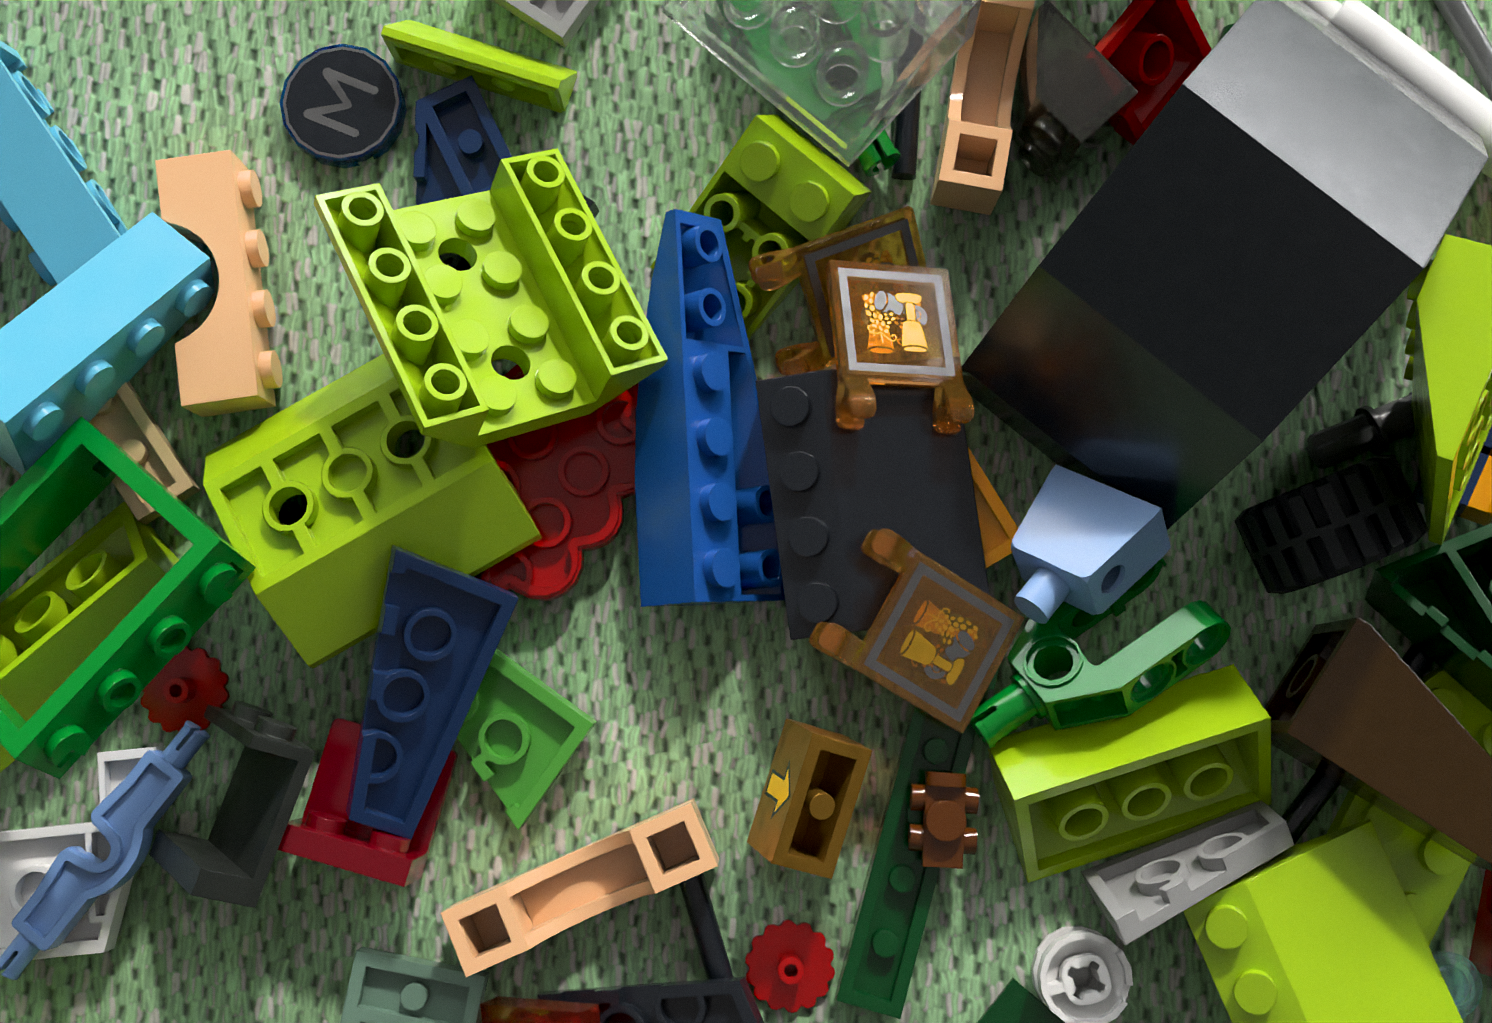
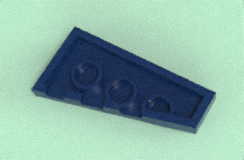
(423, 676)

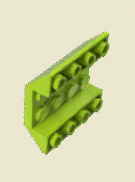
(534, 295)
(338, 449)

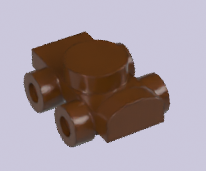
(944, 830)

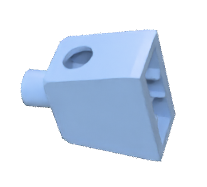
(1084, 545)

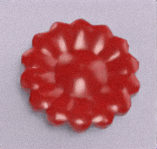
(185, 690)
(789, 965)

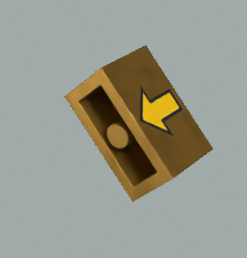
(808, 798)

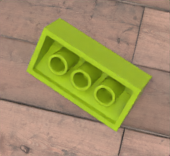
(74, 606)
(1134, 777)

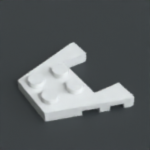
(31, 851)

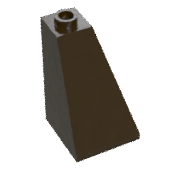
(1384, 736)

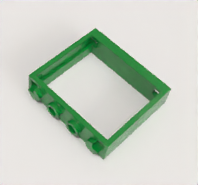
(153, 632)

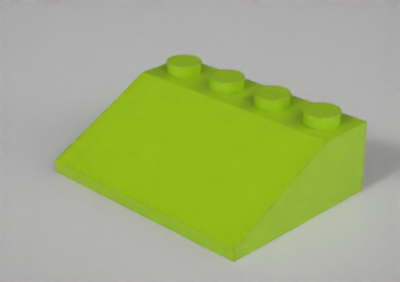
(1450, 372)
(1321, 939)

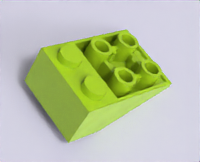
(773, 197)

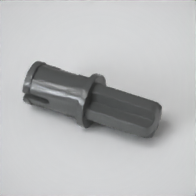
(1365, 432)

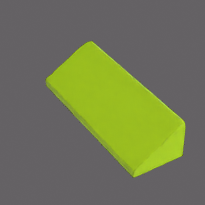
(491, 66)

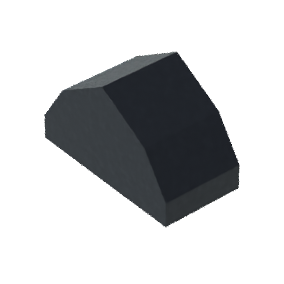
(1227, 260)

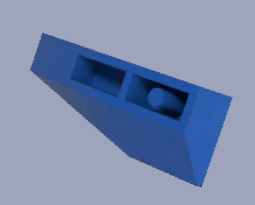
(699, 435)

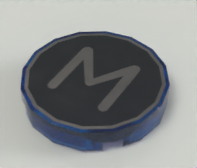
(343, 105)

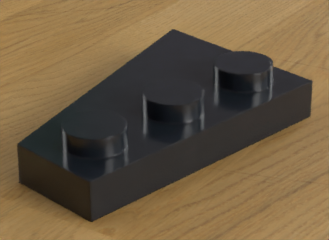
(669, 1002)

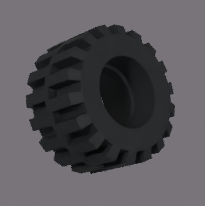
(1332, 525)

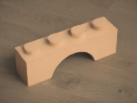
(979, 109)
(228, 358)
(579, 886)

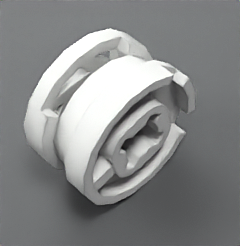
(1081, 975)

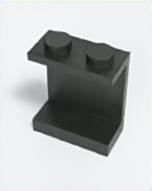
(251, 817)

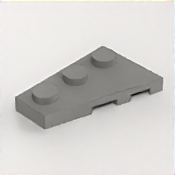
(1181, 870)

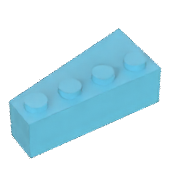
(42, 183)
(95, 334)

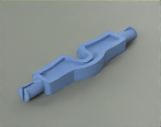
(79, 876)

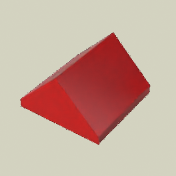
(1155, 51)

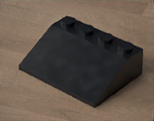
(844, 482)

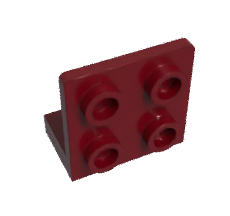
(333, 839)

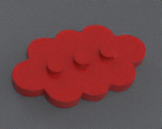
(572, 489)

